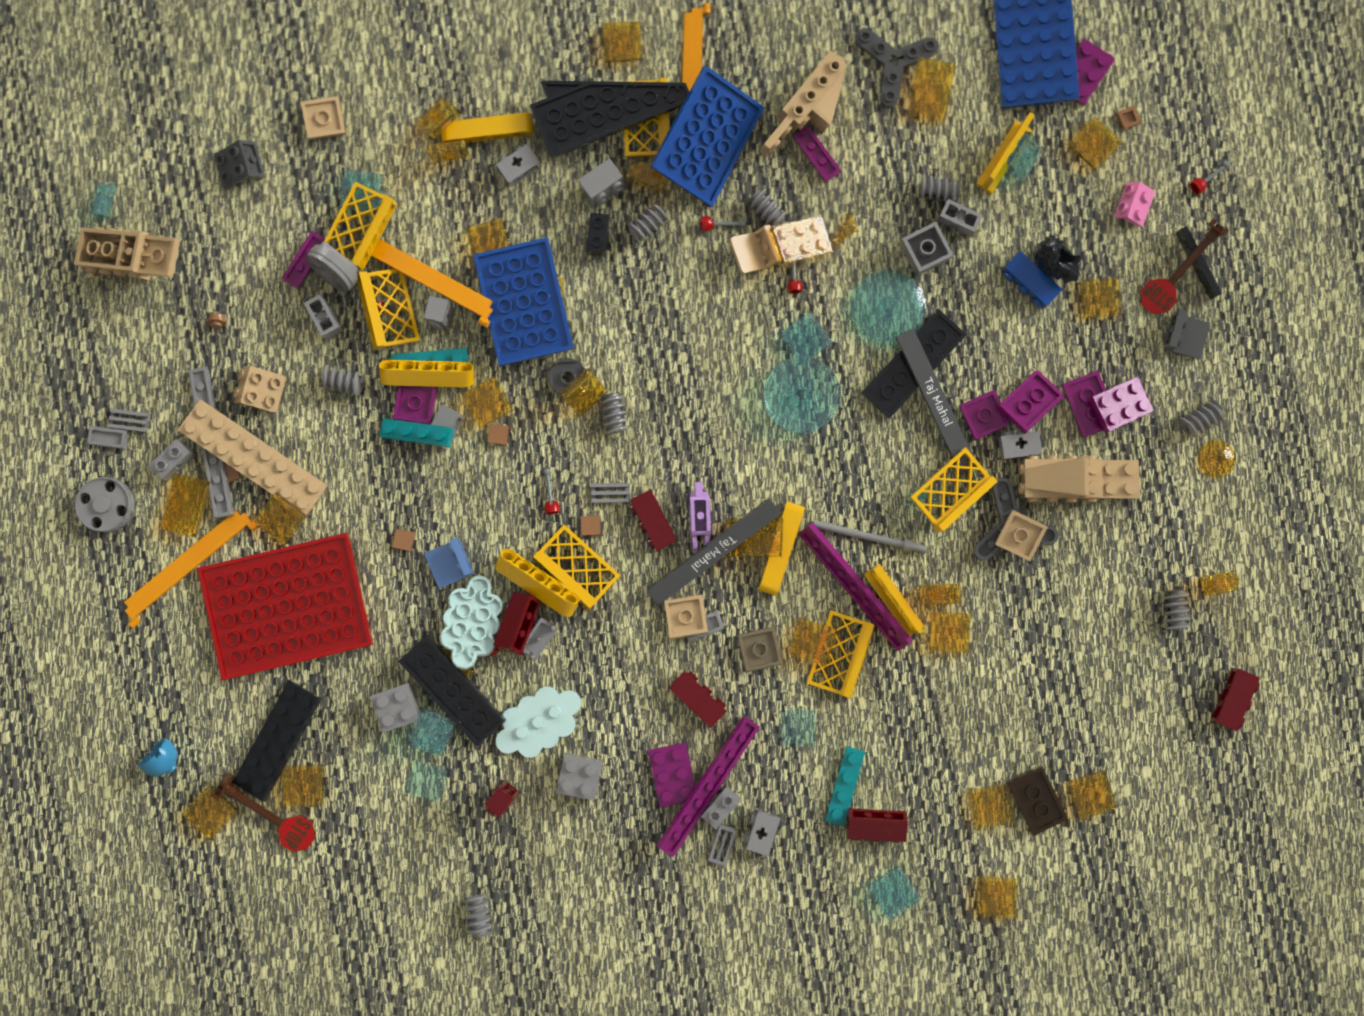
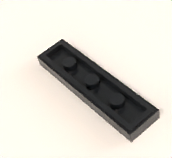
(1200, 265)

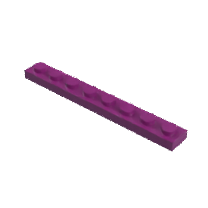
(855, 587)
(707, 786)

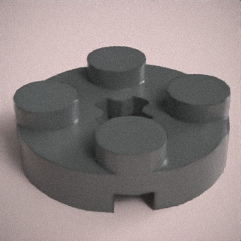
(560, 369)

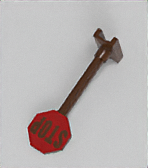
(1160, 294)
(294, 832)

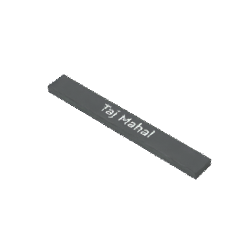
(933, 395)
(714, 551)

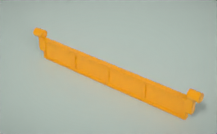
(693, 44)
(434, 280)
(185, 564)

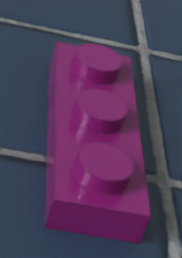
(816, 154)
(299, 267)

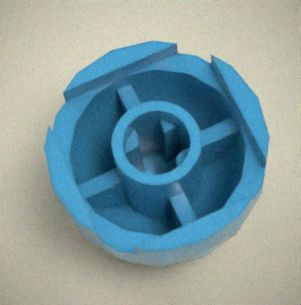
(160, 759)

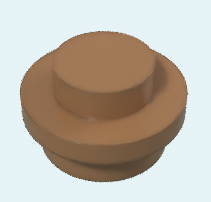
(216, 321)

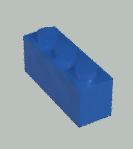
(1031, 280)

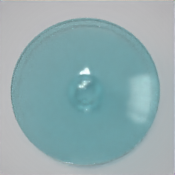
(887, 306)
(801, 394)

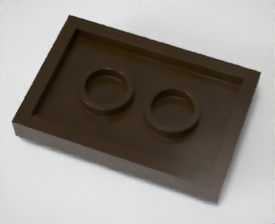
(1037, 800)

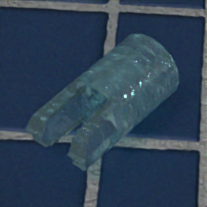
(103, 199)

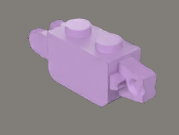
(699, 515)

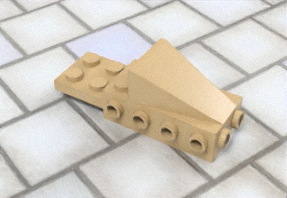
(812, 102)
(126, 253)
(1077, 479)

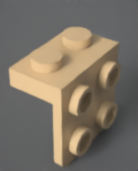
(754, 250)
(259, 388)

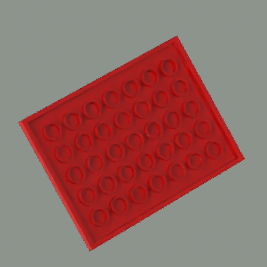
(285, 606)

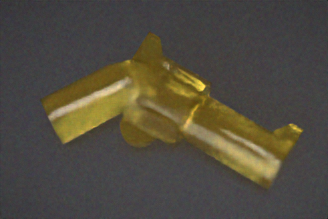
(846, 231)

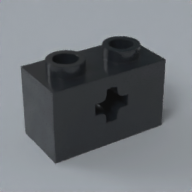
(598, 234)

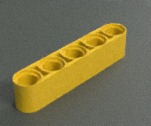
(489, 127)
(426, 373)
(776, 566)
(537, 582)

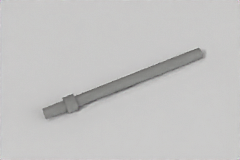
(906, 545)

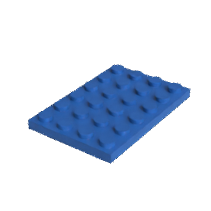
(1036, 52)
(707, 136)
(526, 299)

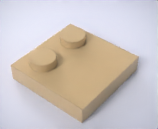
(323, 118)
(1021, 535)
(686, 617)

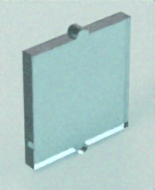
(799, 727)
(427, 780)

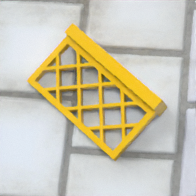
(663, 128)
(998, 165)
(374, 230)
(372, 314)
(964, 502)
(561, 575)
(893, 600)
(856, 661)

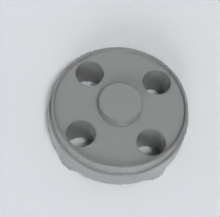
(332, 267)
(105, 504)

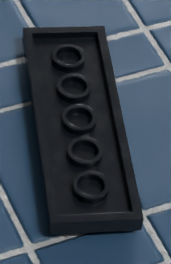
(896, 380)
(452, 690)
(277, 740)

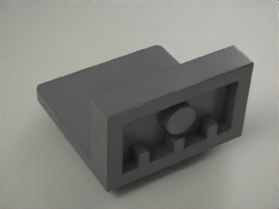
(239, 163)
(1186, 335)

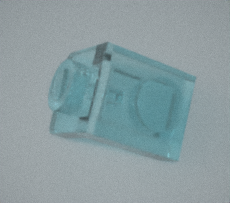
(921, 496)

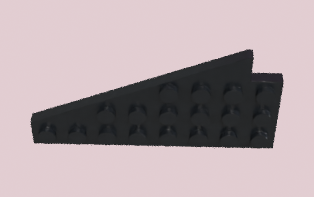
(592, 110)

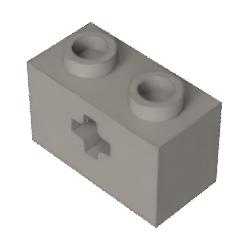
(513, 173)
(959, 218)
(438, 312)
(323, 317)
(1008, 447)
(172, 460)
(721, 807)
(764, 843)

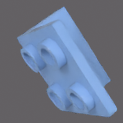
(449, 563)

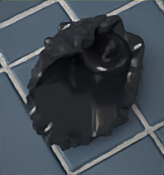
(1057, 260)

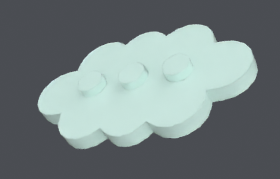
(471, 622)
(538, 721)

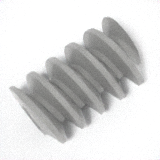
(939, 188)
(767, 208)
(647, 223)
(343, 382)
(613, 413)
(1201, 418)
(1177, 609)
(478, 915)

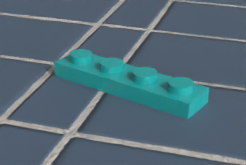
(451, 355)
(416, 432)
(844, 786)

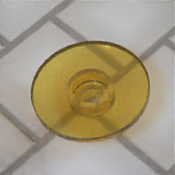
(1207, 459)

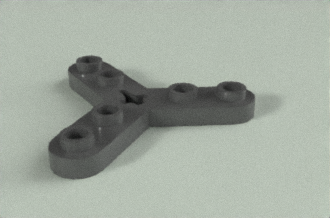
(883, 53)
(1005, 502)

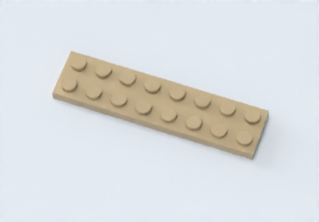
(252, 457)

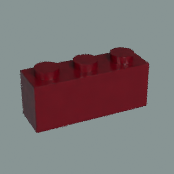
(652, 520)
(517, 623)
(698, 698)
(1235, 699)
(501, 799)
(877, 825)

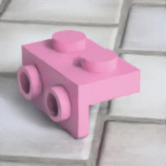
(1135, 203)

